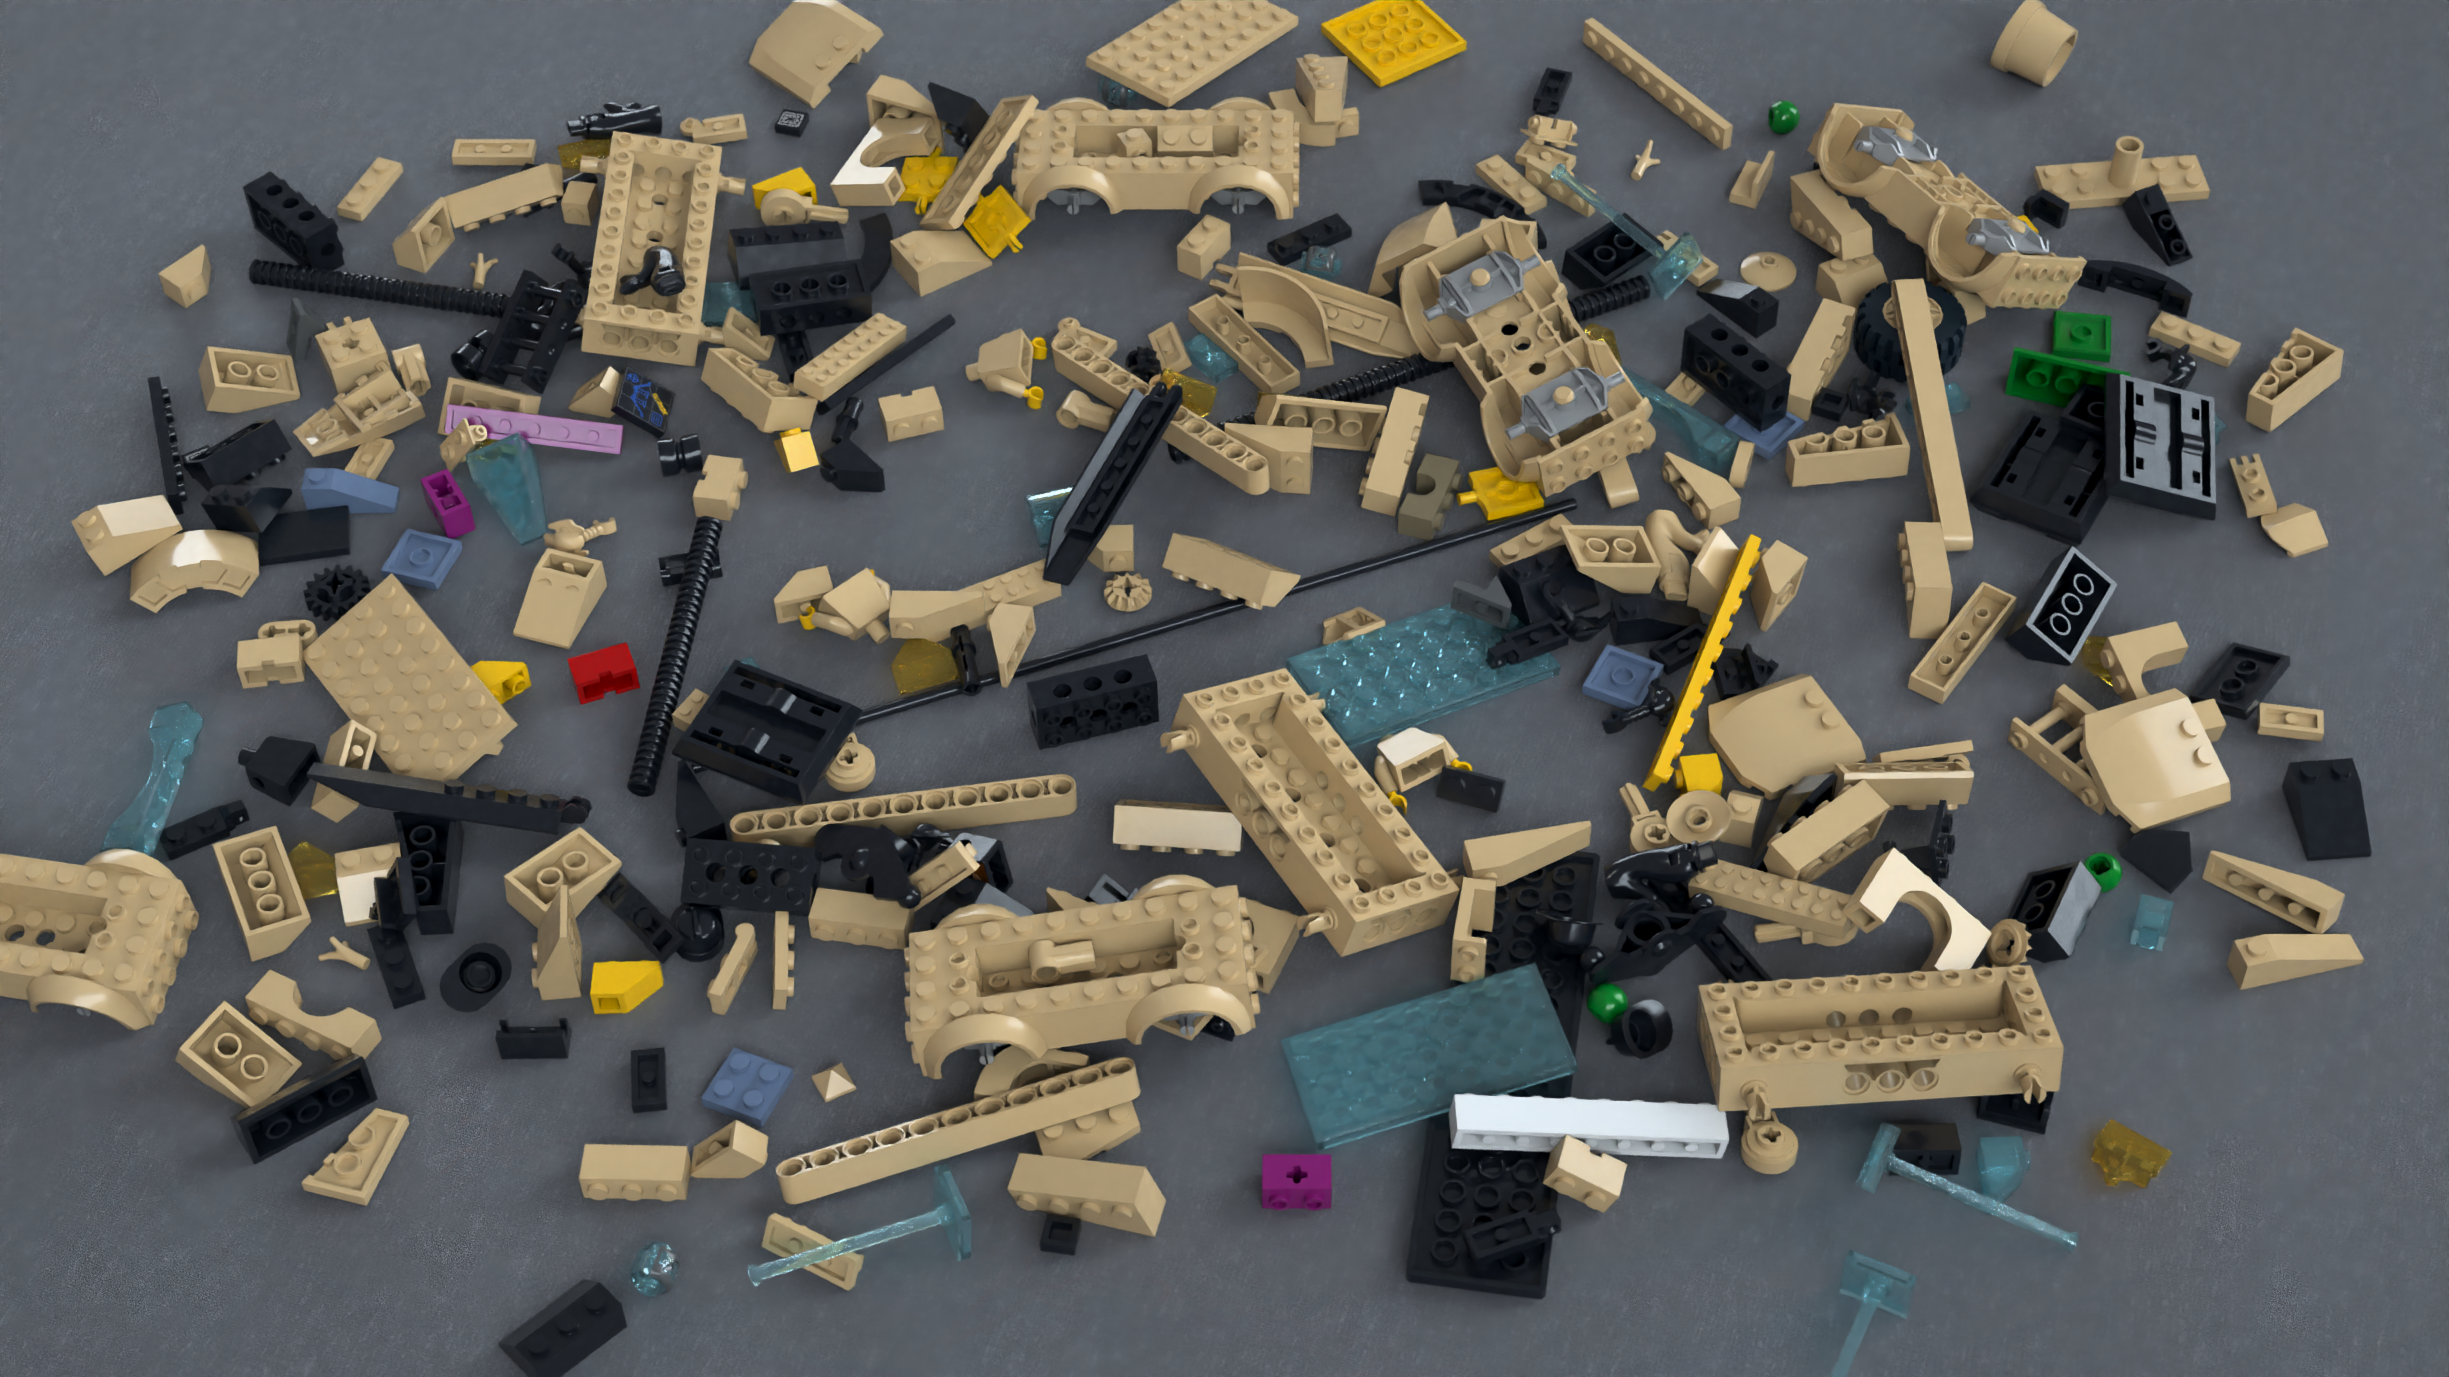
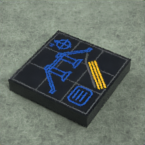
(642, 402)

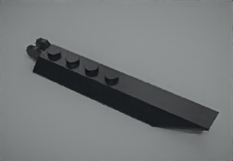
(1108, 479)
(453, 799)

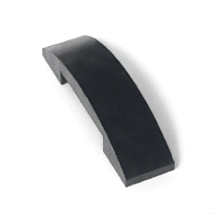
(2139, 281)
(642, 917)

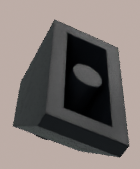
(851, 469)

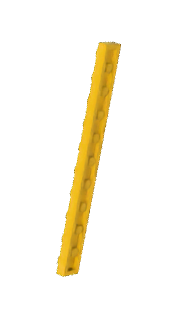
(1700, 671)

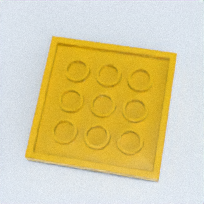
(1393, 38)

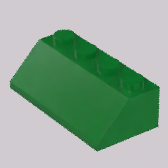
(2051, 377)

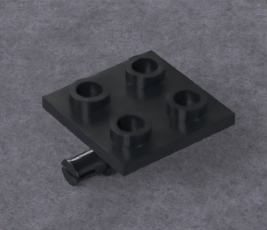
(1933, 856)

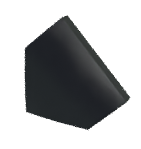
(1740, 671)
(2161, 856)
(394, 897)

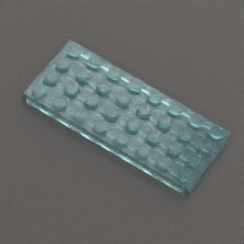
(1411, 673)
(1421, 1052)

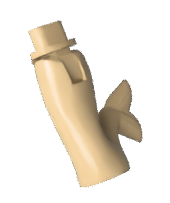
(1664, 533)

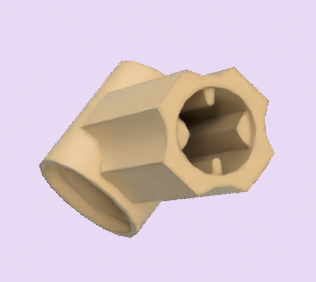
(411, 366)
(1080, 410)
(1052, 960)

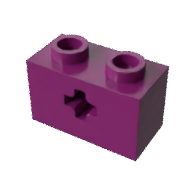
(448, 504)
(1296, 1181)

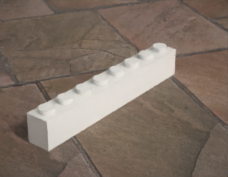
(1603, 1124)

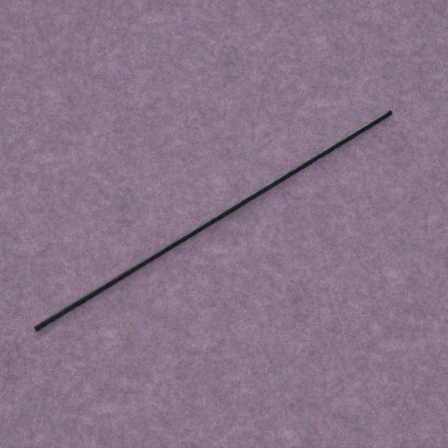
(1218, 610)

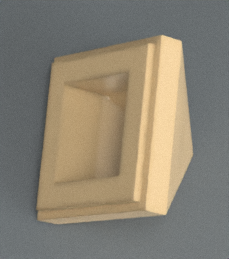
(833, 1082)

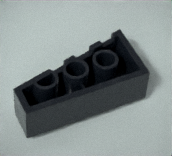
(435, 864)

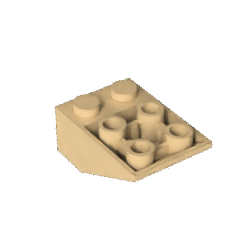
(560, 598)

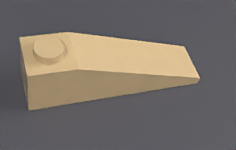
(1519, 853)
(2276, 891)
(2288, 956)

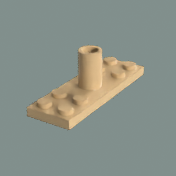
(2116, 180)

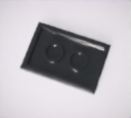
(305, 536)
(2241, 679)

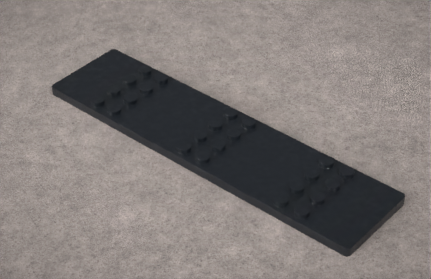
(1482, 1185)

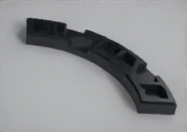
(1476, 199)
(877, 251)

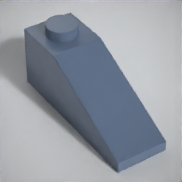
(337, 488)

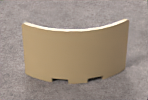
(1287, 306)
(194, 560)

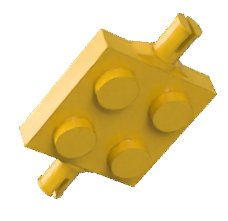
(926, 177)
(997, 222)
(1499, 495)

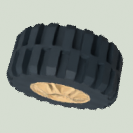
(1878, 338)

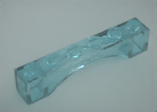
(1707, 441)
(174, 736)

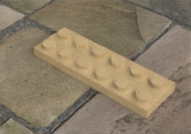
(979, 163)

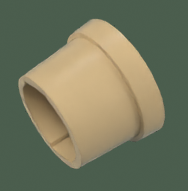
(2034, 44)

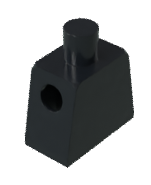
(279, 767)

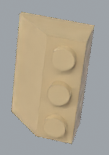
(483, 395)

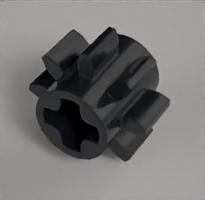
(1143, 363)

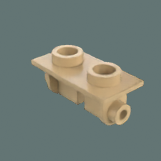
(1558, 136)
(461, 442)

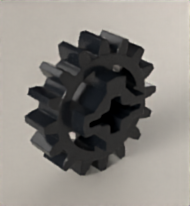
(335, 592)

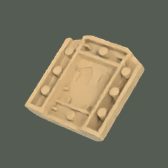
(811, 47)
(1781, 735)
(2153, 760)

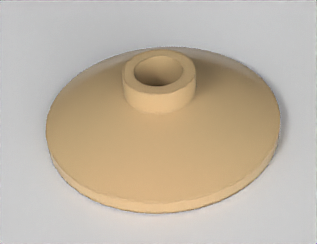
(1768, 271)
(1695, 808)

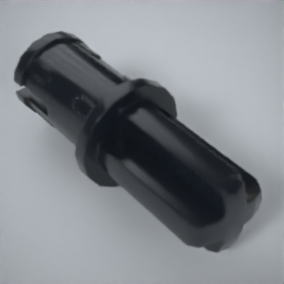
(847, 420)

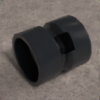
(470, 355)
(680, 455)

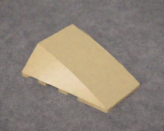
(1410, 241)
(363, 415)

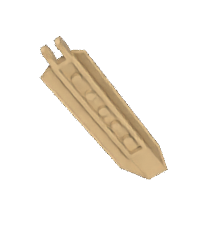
(1351, 315)

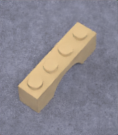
(278, 1004)

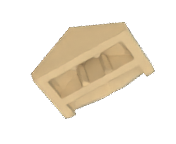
(2295, 529)
(1350, 624)

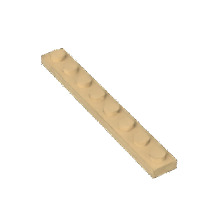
(1657, 84)

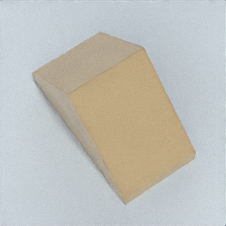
(745, 337)

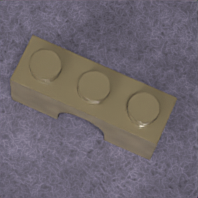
(1436, 481)

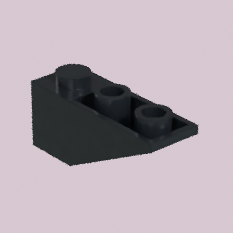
(2156, 224)

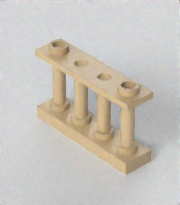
(2070, 708)

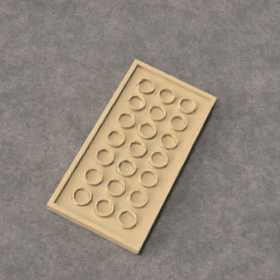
(1190, 45)
(408, 686)

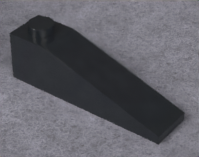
(1796, 802)

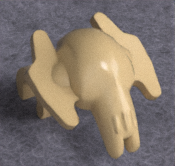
(571, 537)

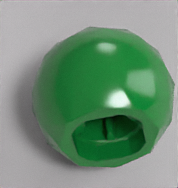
(1783, 117)
(2105, 870)
(1607, 1002)

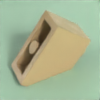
(188, 277)
(597, 394)
(1115, 550)
(802, 591)
(1745, 813)
(730, 1153)

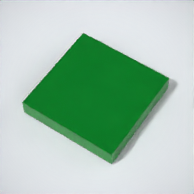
(2081, 336)

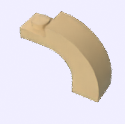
(1313, 132)
(1016, 1069)

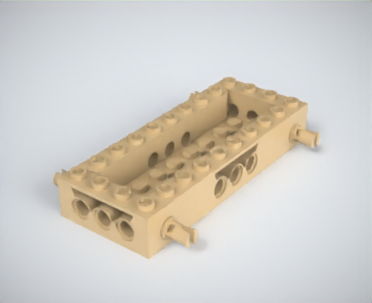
(637, 176)
(1333, 805)
(1878, 1038)

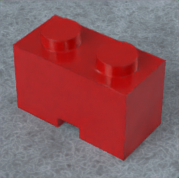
(603, 672)

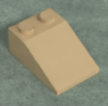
(898, 99)
(936, 258)
(246, 379)
(1286, 450)
(125, 530)
(1613, 556)
(571, 861)
(558, 951)
(237, 1057)

